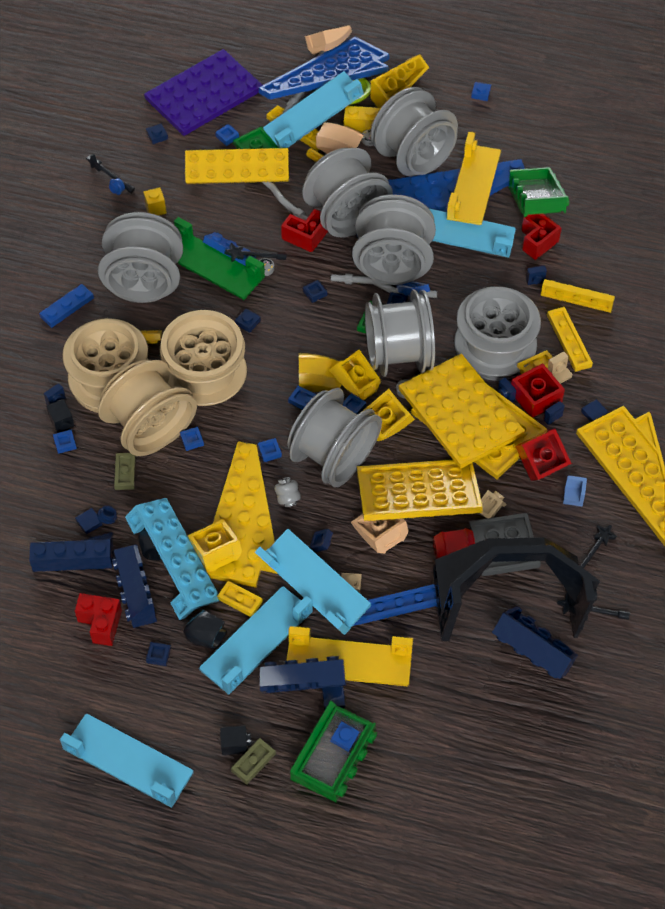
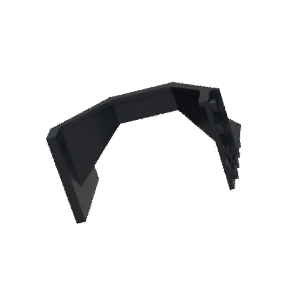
(459, 570)

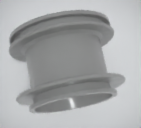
(414, 132)
(341, 187)
(394, 239)
(140, 257)
(497, 331)
(400, 332)
(333, 436)

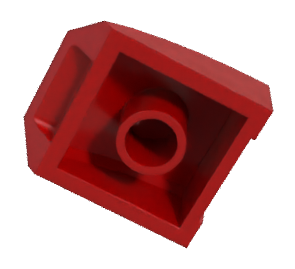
(452, 541)

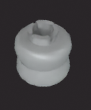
(287, 492)

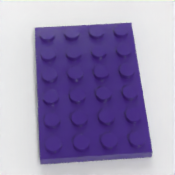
(203, 92)

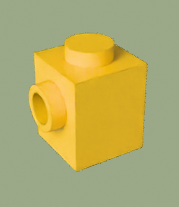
(155, 201)

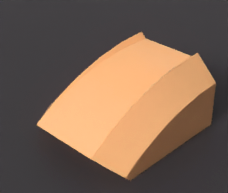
(327, 39)
(337, 136)
(381, 533)

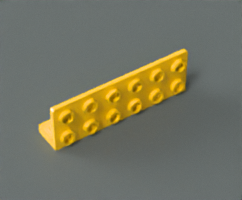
(236, 166)
(474, 183)
(361, 660)

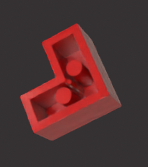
(303, 233)
(540, 234)
(102, 614)

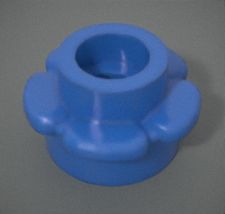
(116, 186)

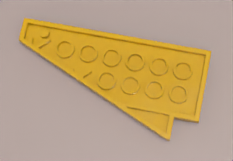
(633, 460)
(247, 514)

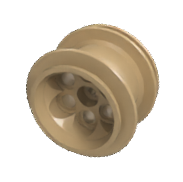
(97, 354)
(205, 356)
(146, 406)

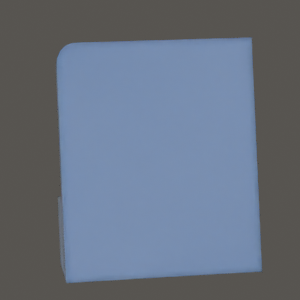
(575, 491)

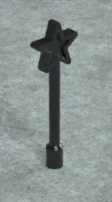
(95, 163)
(236, 252)
(602, 536)
(620, 614)

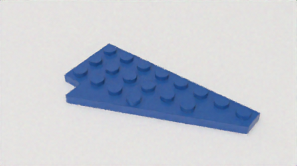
(353, 57)
(436, 188)

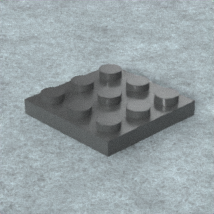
(504, 527)

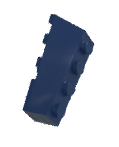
(73, 555)
(135, 586)
(534, 643)
(302, 676)

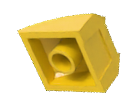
(315, 372)
(356, 375)
(392, 413)
(216, 545)

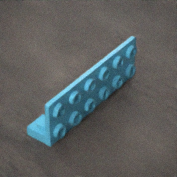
(314, 110)
(486, 238)
(176, 553)
(315, 579)
(256, 639)
(127, 760)

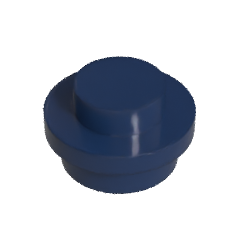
(107, 514)

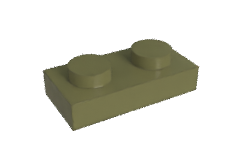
(125, 471)
(253, 761)

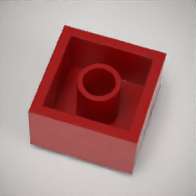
(537, 390)
(543, 455)

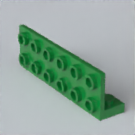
(217, 266)

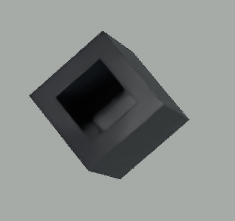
(60, 416)
(234, 740)

